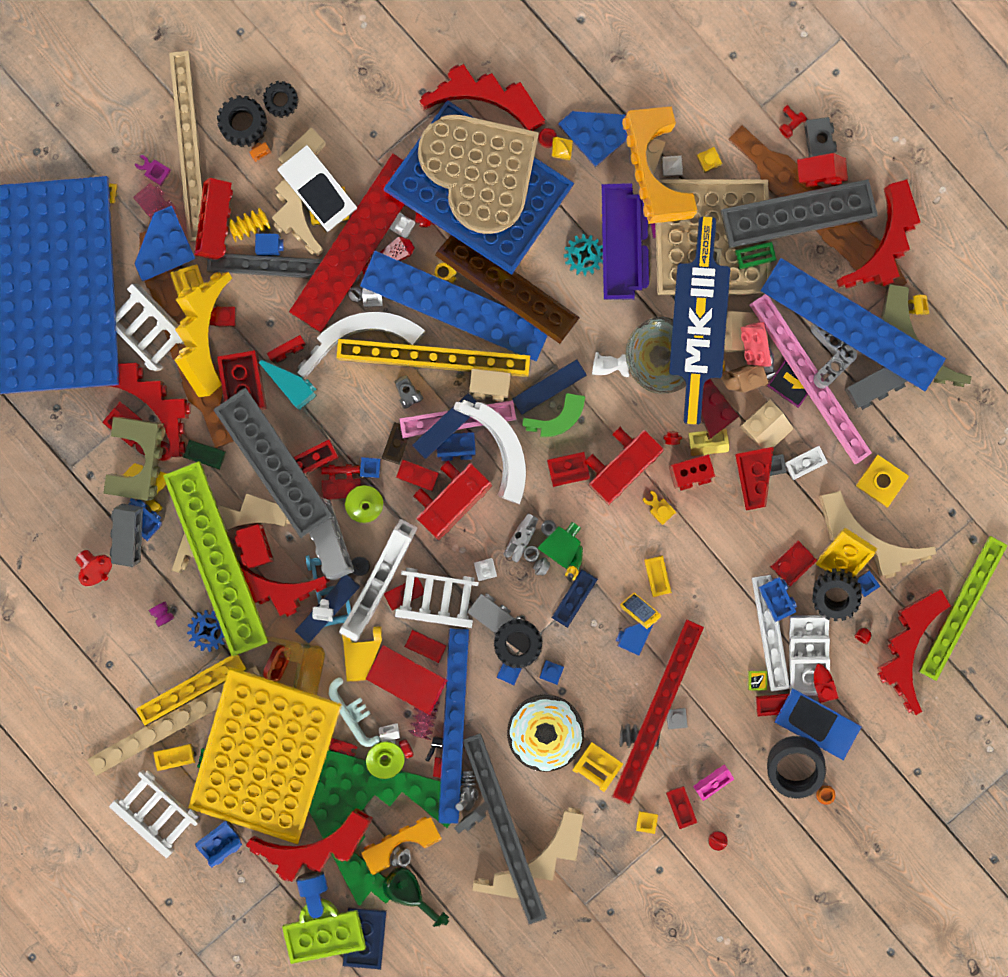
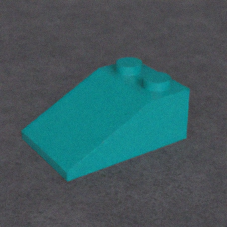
(293, 386)

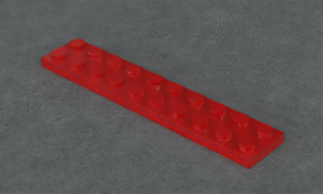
(349, 252)

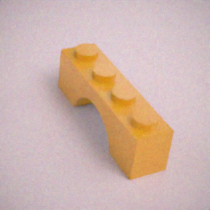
(378, 856)

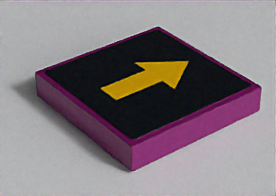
(788, 385)

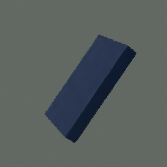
(373, 930)

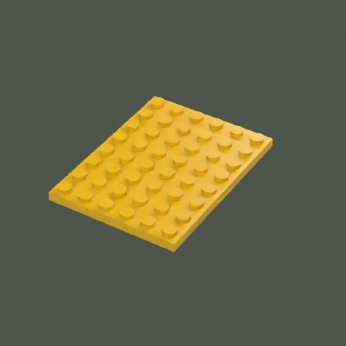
(264, 755)

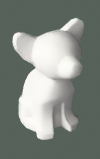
(607, 364)

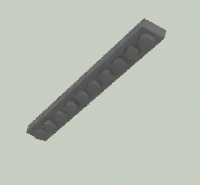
(505, 829)

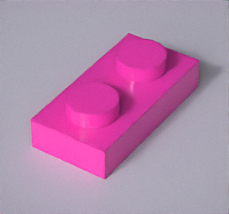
(713, 782)

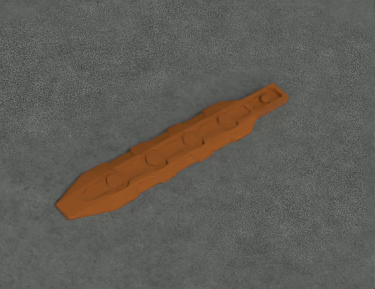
(783, 180)
(165, 294)

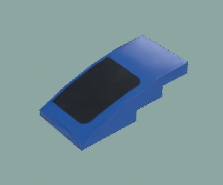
(818, 723)

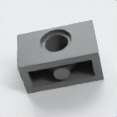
(819, 127)

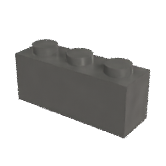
(874, 387)
(126, 535)

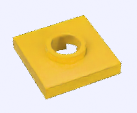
(869, 485)

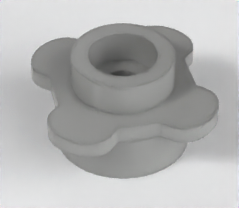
(405, 857)

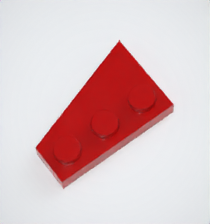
(754, 475)

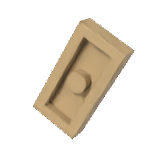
(653, 153)

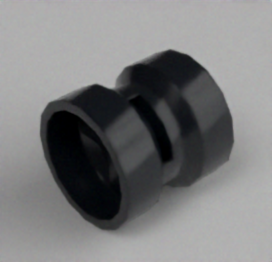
(362, 567)

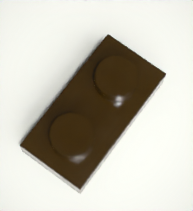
(395, 445)

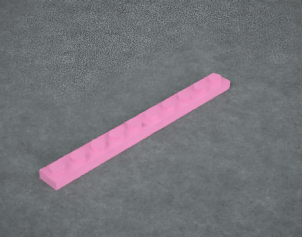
(805, 372)

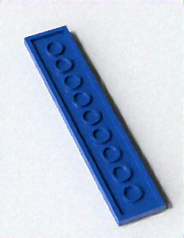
(452, 305)
(853, 324)

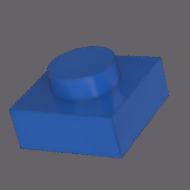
(370, 467)
(868, 583)
(551, 672)
(509, 674)

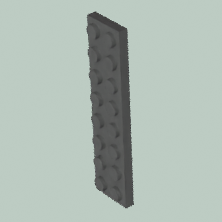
(799, 213)
(273, 462)

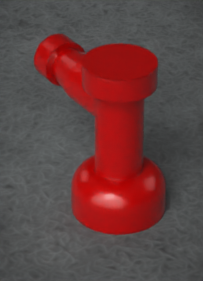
(797, 119)

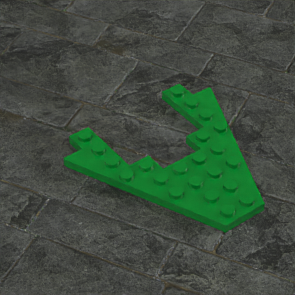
(349, 785)

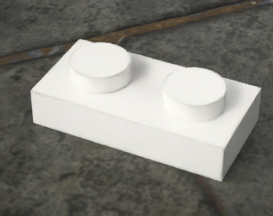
(806, 463)

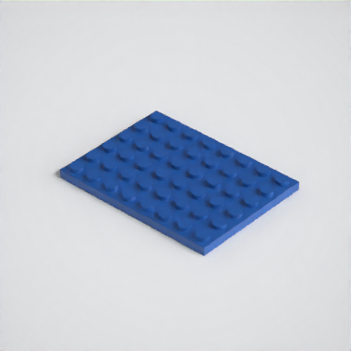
(505, 248)

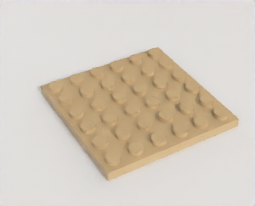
(678, 239)

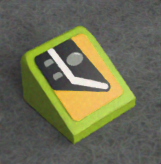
(757, 680)

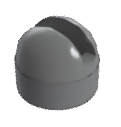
(352, 296)
(529, 550)

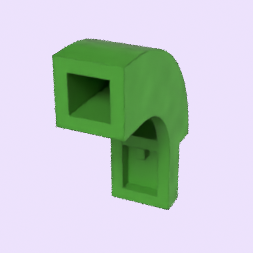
(571, 412)

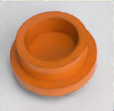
(825, 795)

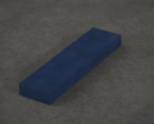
(549, 387)
(442, 429)
(337, 598)

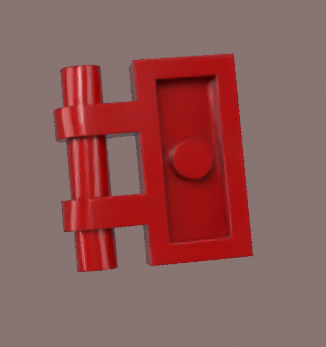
(339, 488)

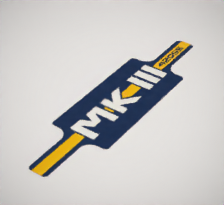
(699, 320)

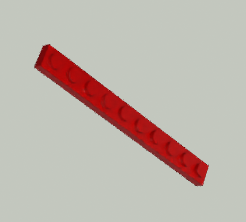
(657, 712)

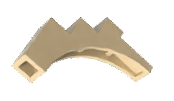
(292, 214)
(887, 556)

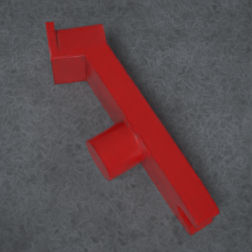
(342, 747)

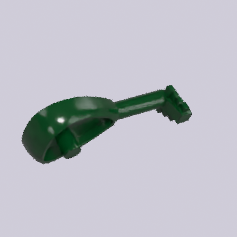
(405, 890)

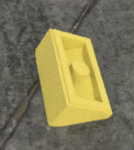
(702, 446)

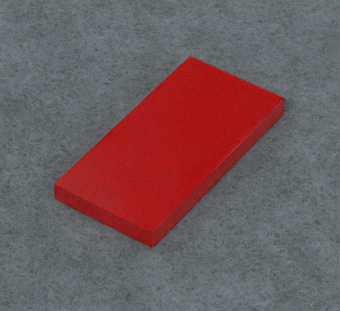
(406, 679)

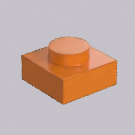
(259, 151)

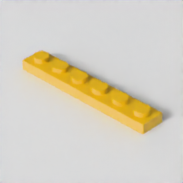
(188, 689)

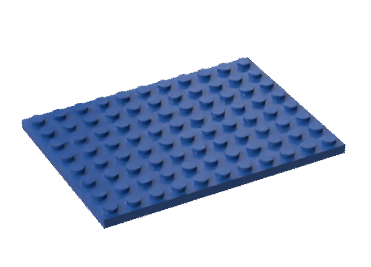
(57, 286)

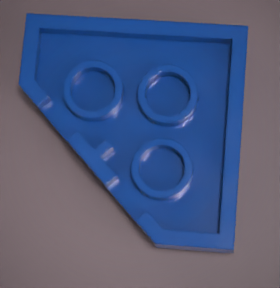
(595, 133)
(163, 245)

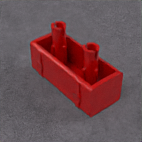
(626, 467)
(453, 501)

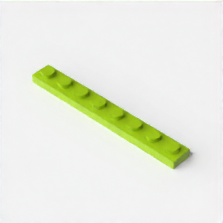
(962, 608)

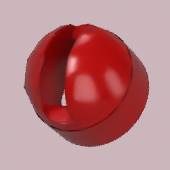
(863, 635)

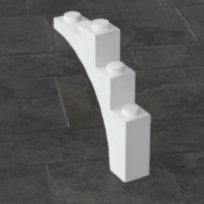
(379, 580)

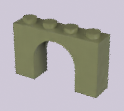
(149, 437)

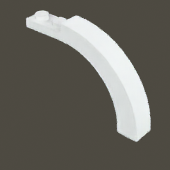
(360, 323)

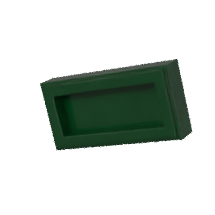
(204, 454)

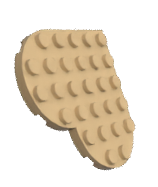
(482, 167)

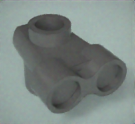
(408, 395)

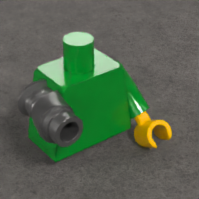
(563, 546)

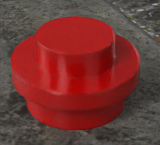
(672, 438)

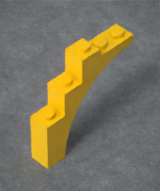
(193, 331)

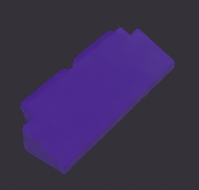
(622, 235)

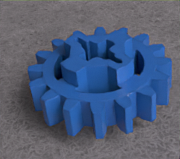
(203, 623)

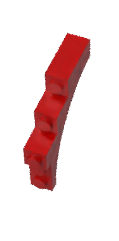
(488, 90)
(901, 218)
(153, 393)
(282, 594)
(904, 644)
(315, 855)

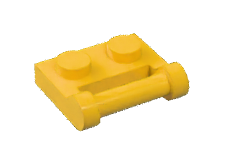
(600, 760)

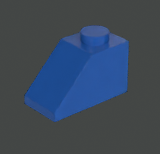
(633, 638)

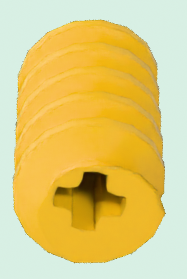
(248, 224)

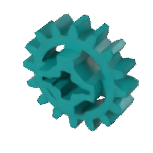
(593, 258)

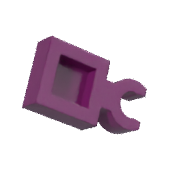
(154, 171)

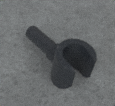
(436, 743)

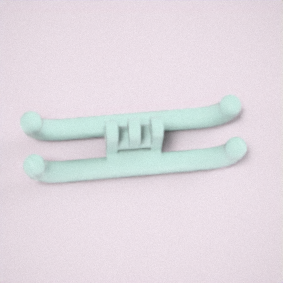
(352, 715)

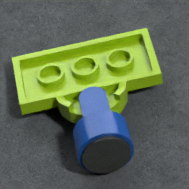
(321, 928)

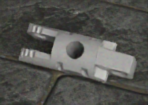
(521, 538)

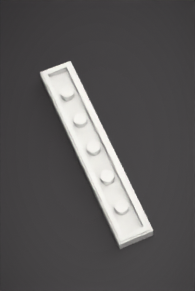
(771, 640)

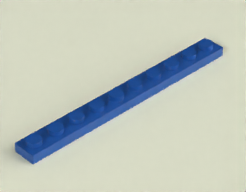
(453, 725)

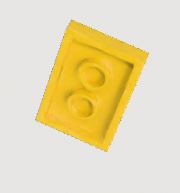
(846, 552)

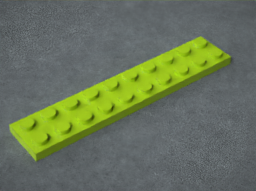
(216, 558)

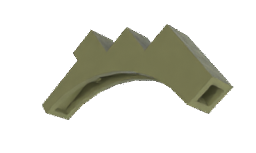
(896, 313)

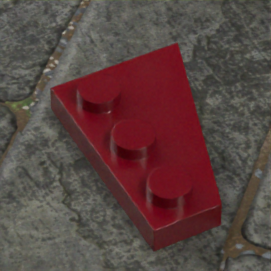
(716, 410)

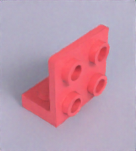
(756, 344)

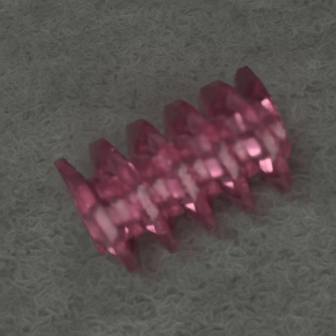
(423, 723)

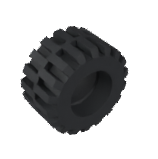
(237, 106)
(841, 580)
(528, 657)

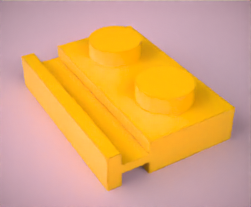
(186, 277)

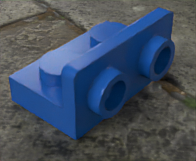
(457, 445)
(777, 599)

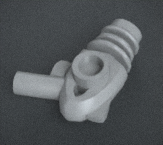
(468, 794)

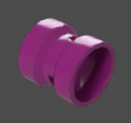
(161, 613)

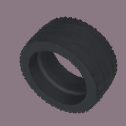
(800, 788)

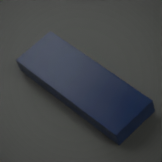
(574, 598)

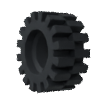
(280, 87)

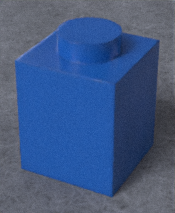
(268, 244)

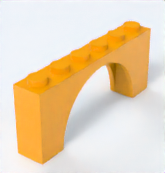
(659, 201)

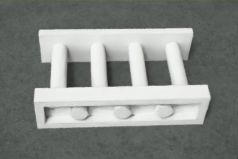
(164, 322)
(424, 613)
(149, 833)

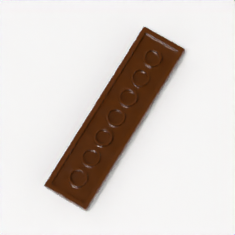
(509, 289)

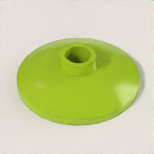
(359, 496)
(385, 768)

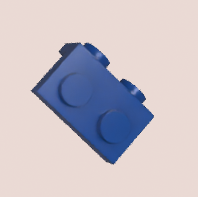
(151, 521)
(219, 844)

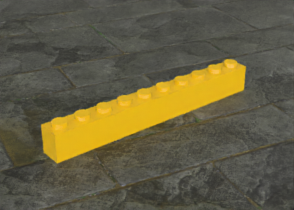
(431, 357)

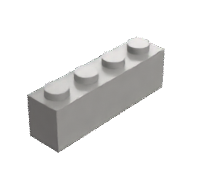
(331, 547)
(494, 617)

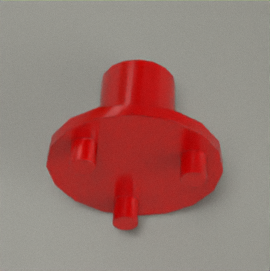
(93, 568)

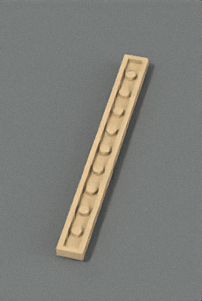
(187, 139)
(159, 729)

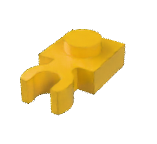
(661, 510)

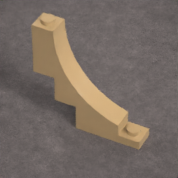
(253, 511)
(563, 846)

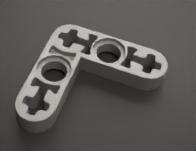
(838, 357)

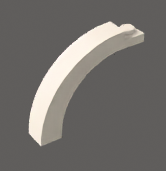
(512, 455)

